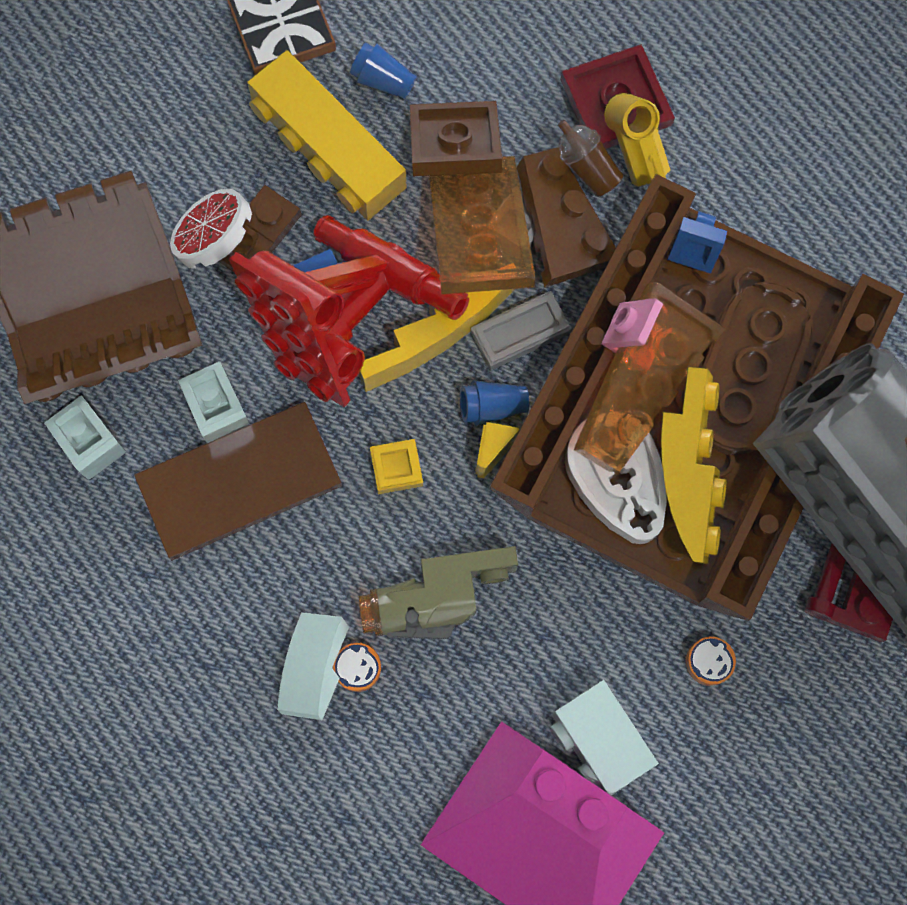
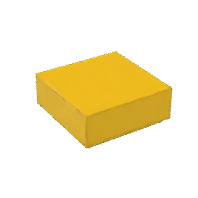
(396, 466)

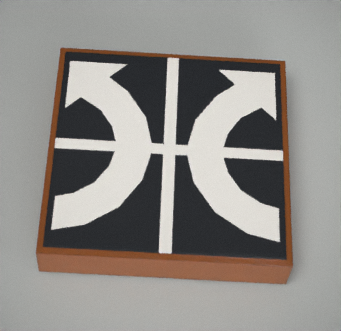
(281, 25)

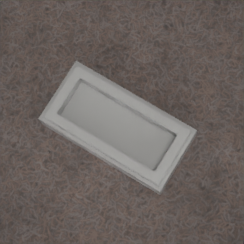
(520, 330)

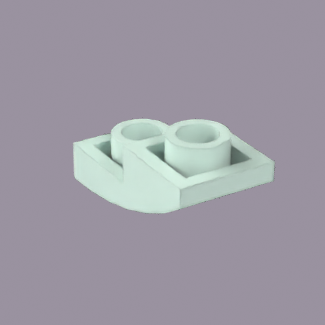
(308, 671)

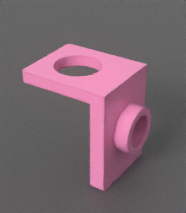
(632, 323)

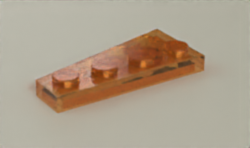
(645, 380)

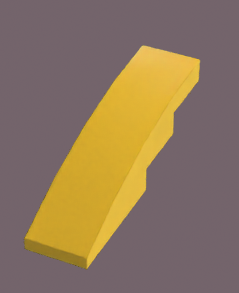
(427, 339)

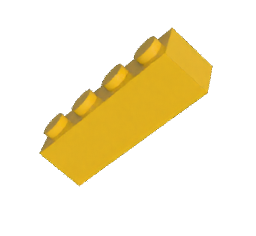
(326, 135)

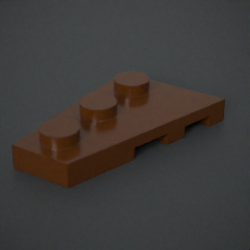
(564, 220)

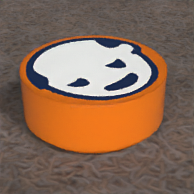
(710, 661)
(357, 667)

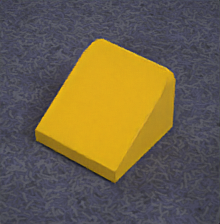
(494, 444)

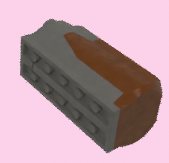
(846, 462)

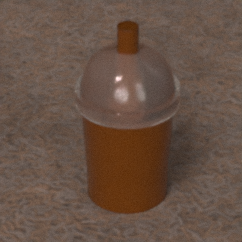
(588, 158)

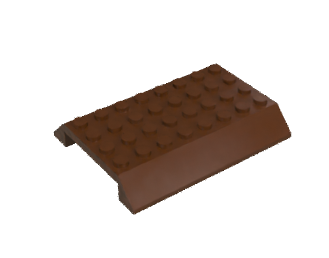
(757, 504)

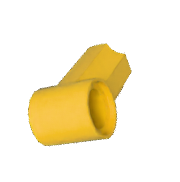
(640, 140)

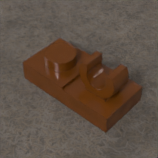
(269, 224)

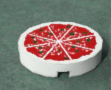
(210, 228)

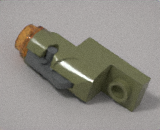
(440, 601)

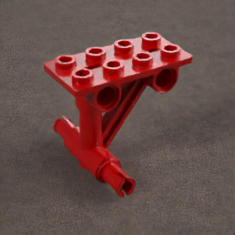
(313, 312)

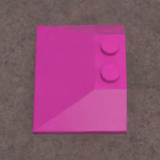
(539, 830)

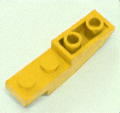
(689, 485)

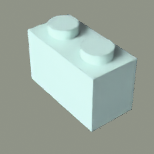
(602, 739)

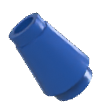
(382, 71)
(492, 401)

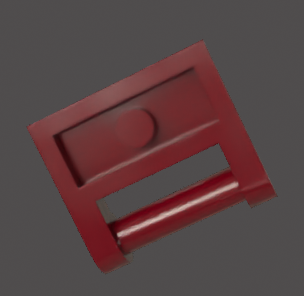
(860, 610)

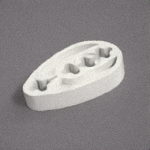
(613, 504)

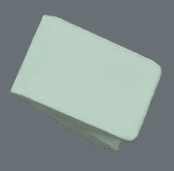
(213, 402)
(84, 438)

